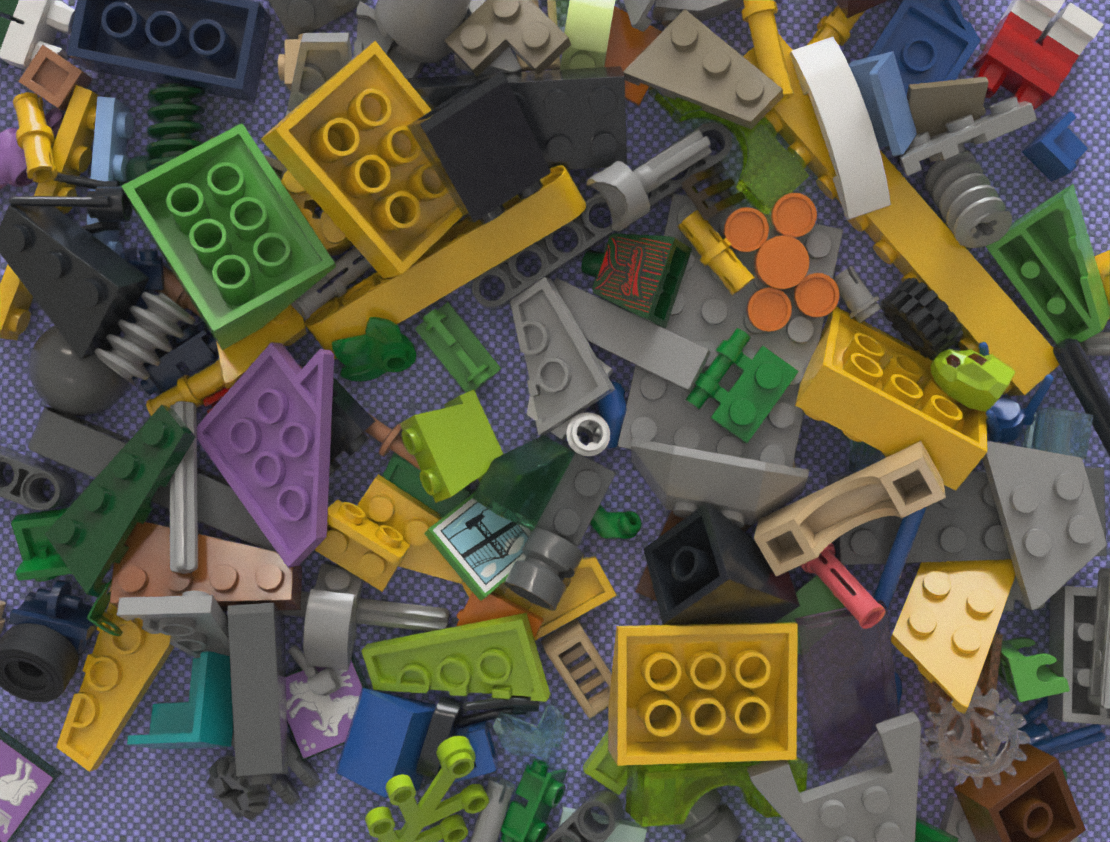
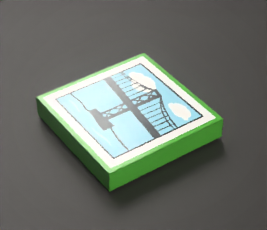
(479, 545)

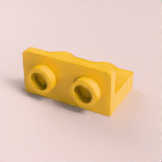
(362, 545)

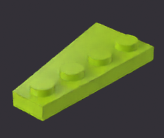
(464, 659)

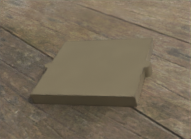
(944, 101)

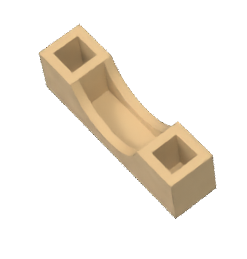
(886, 488)

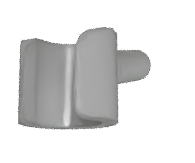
(319, 683)

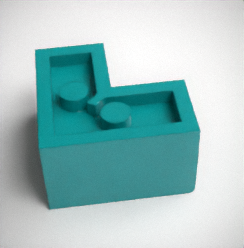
(201, 721)

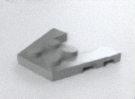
(857, 808)

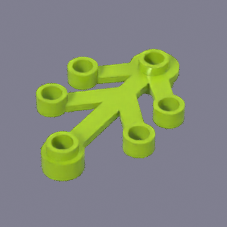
(457, 761)

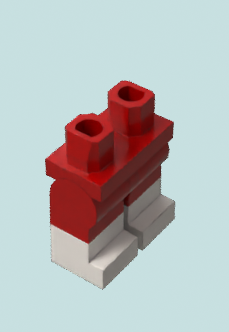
(1031, 67)

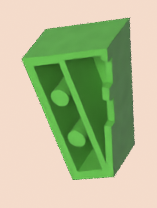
(1055, 268)

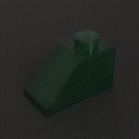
(524, 480)

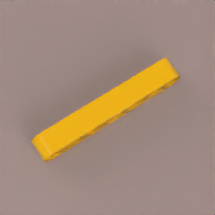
(451, 262)

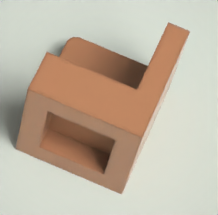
(53, 78)

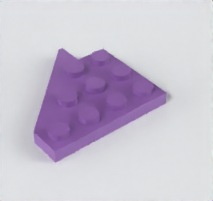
(275, 447)

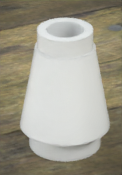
(594, 427)

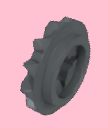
(228, 790)

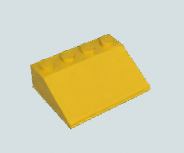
(365, 165)
(888, 398)
(703, 693)

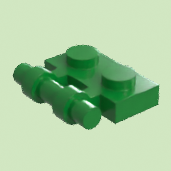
(753, 393)

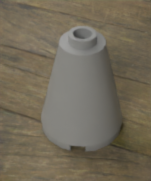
(420, 25)

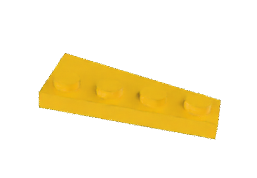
(111, 688)

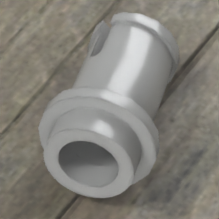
(856, 295)

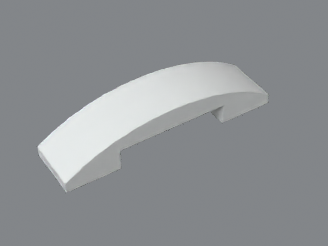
(844, 126)

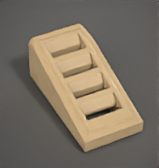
(565, 647)

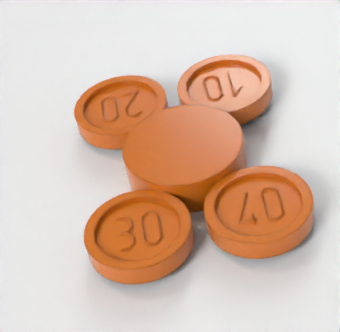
(781, 262)

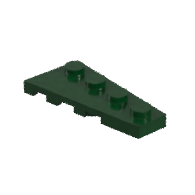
(101, 519)

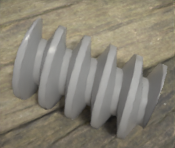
(967, 201)
(144, 336)

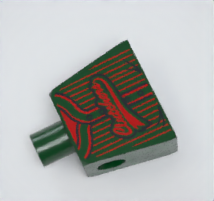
(639, 273)

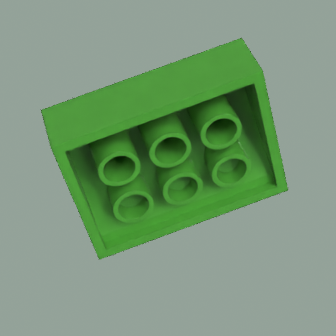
(230, 233)

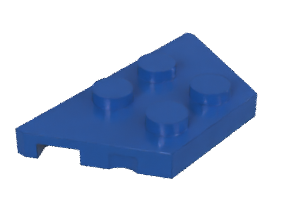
(927, 40)

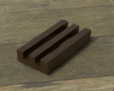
(719, 187)

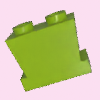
(451, 445)

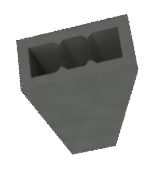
(258, 691)

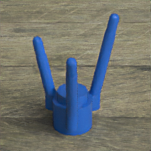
(1006, 416)
(1043, 739)

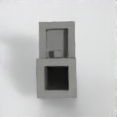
(331, 618)

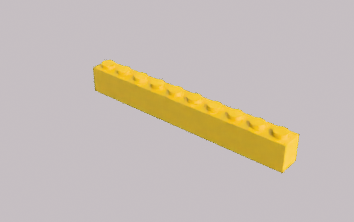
(923, 249)

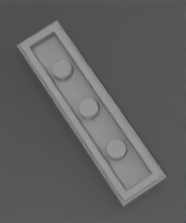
(634, 338)

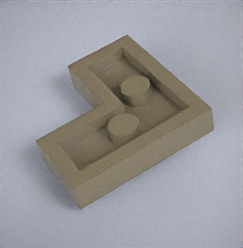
(507, 24)

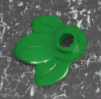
(376, 352)

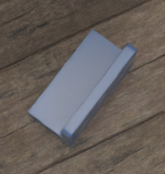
(885, 101)

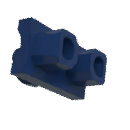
(58, 611)

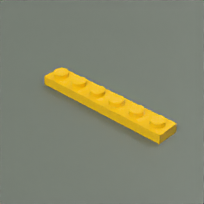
(72, 157)

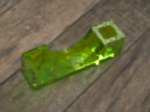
(767, 166)
(668, 791)

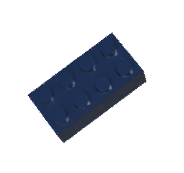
(174, 41)

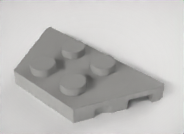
(1044, 516)

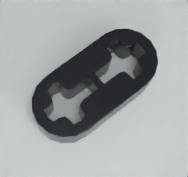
(443, 725)

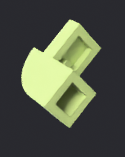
(588, 31)

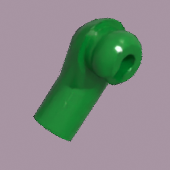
(616, 524)

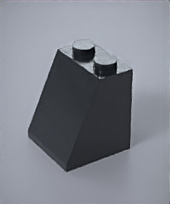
(482, 148)
(715, 574)

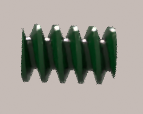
(174, 122)

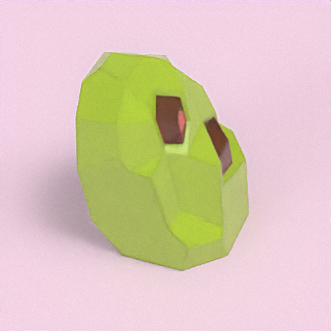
(971, 377)

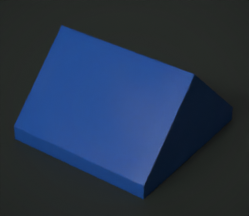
(384, 740)

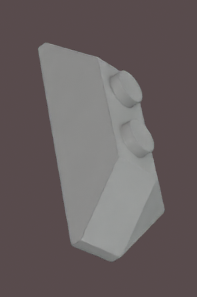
(734, 485)

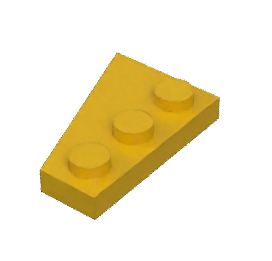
(396, 508)
(583, 592)

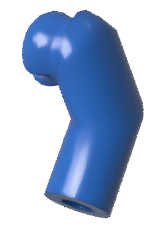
(613, 411)

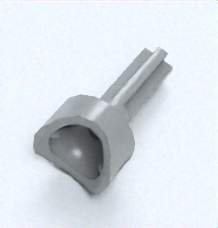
(628, 189)

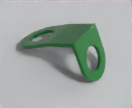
(98, 609)

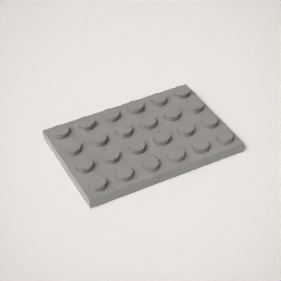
(706, 316)

